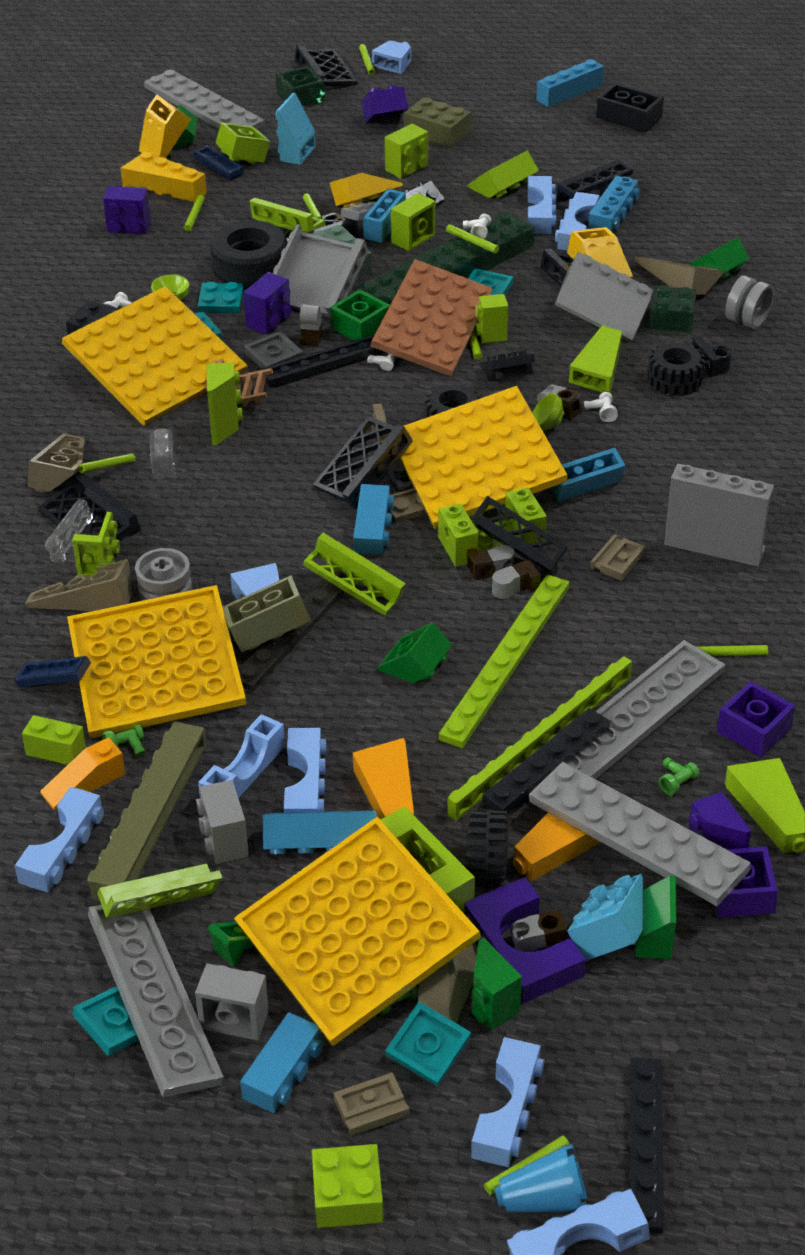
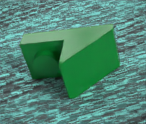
(229, 941)

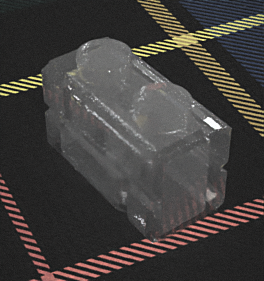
(162, 454)

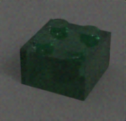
(304, 83)
(672, 309)

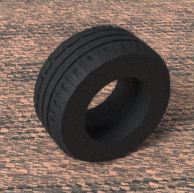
(246, 251)

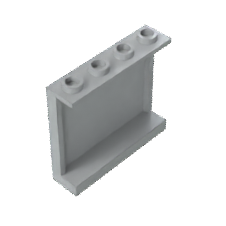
(319, 269)
(717, 514)

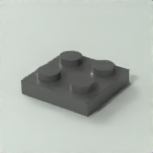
(272, 350)

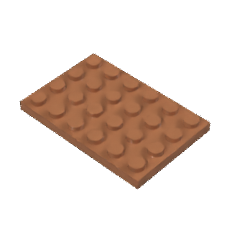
(431, 318)

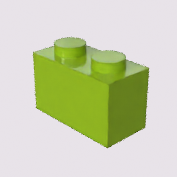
(492, 319)
(53, 740)

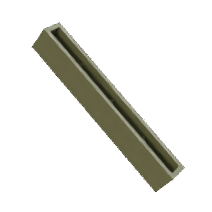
(149, 808)

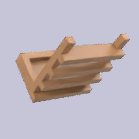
(249, 380)

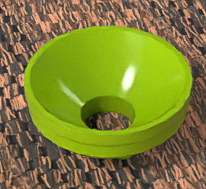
(175, 283)
(549, 411)

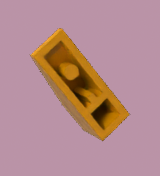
(87, 772)

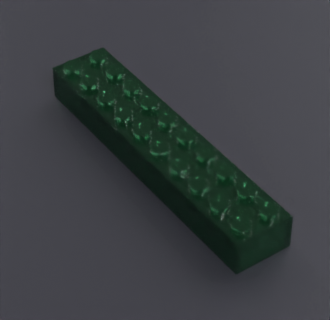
(460, 256)

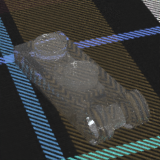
(73, 523)

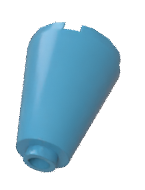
(544, 1185)

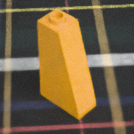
(385, 777)
(549, 846)

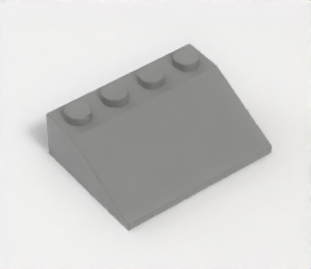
(603, 296)

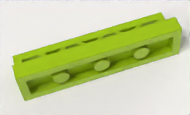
(284, 216)
(358, 571)
(158, 890)

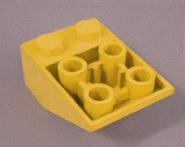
(162, 127)
(360, 188)
(600, 246)

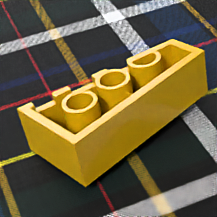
(163, 177)

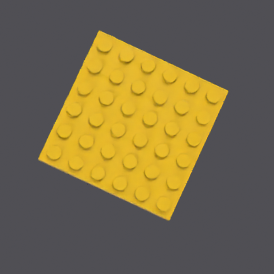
(151, 354)
(479, 454)
(156, 661)
(356, 930)

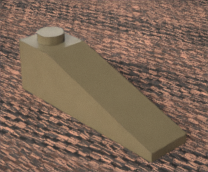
(681, 274)
(56, 463)
(99, 591)
(450, 985)

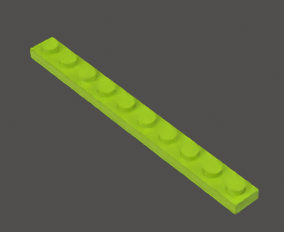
(503, 662)
(600, 688)

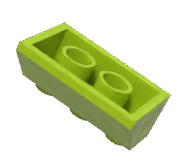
(505, 176)
(223, 400)

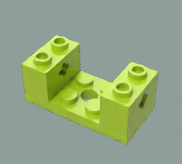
(459, 533)
(432, 856)

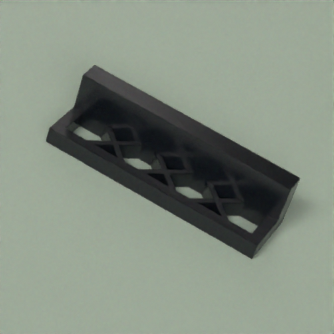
(592, 179)
(520, 547)

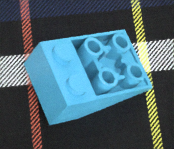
(294, 132)
(609, 918)

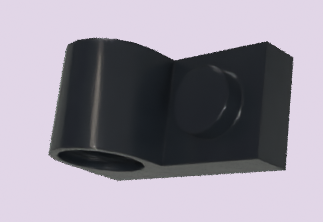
(716, 358)

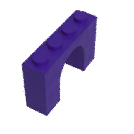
(539, 970)

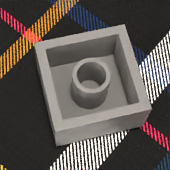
(222, 822)
(232, 1001)

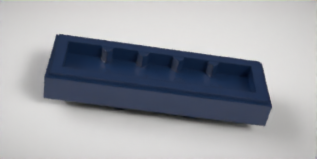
(218, 162)
(52, 671)

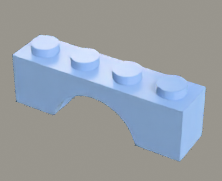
(542, 193)
(574, 216)
(260, 746)
(305, 753)
(44, 864)
(497, 1132)
(614, 1220)

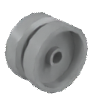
(749, 302)
(162, 573)

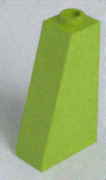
(597, 361)
(770, 800)

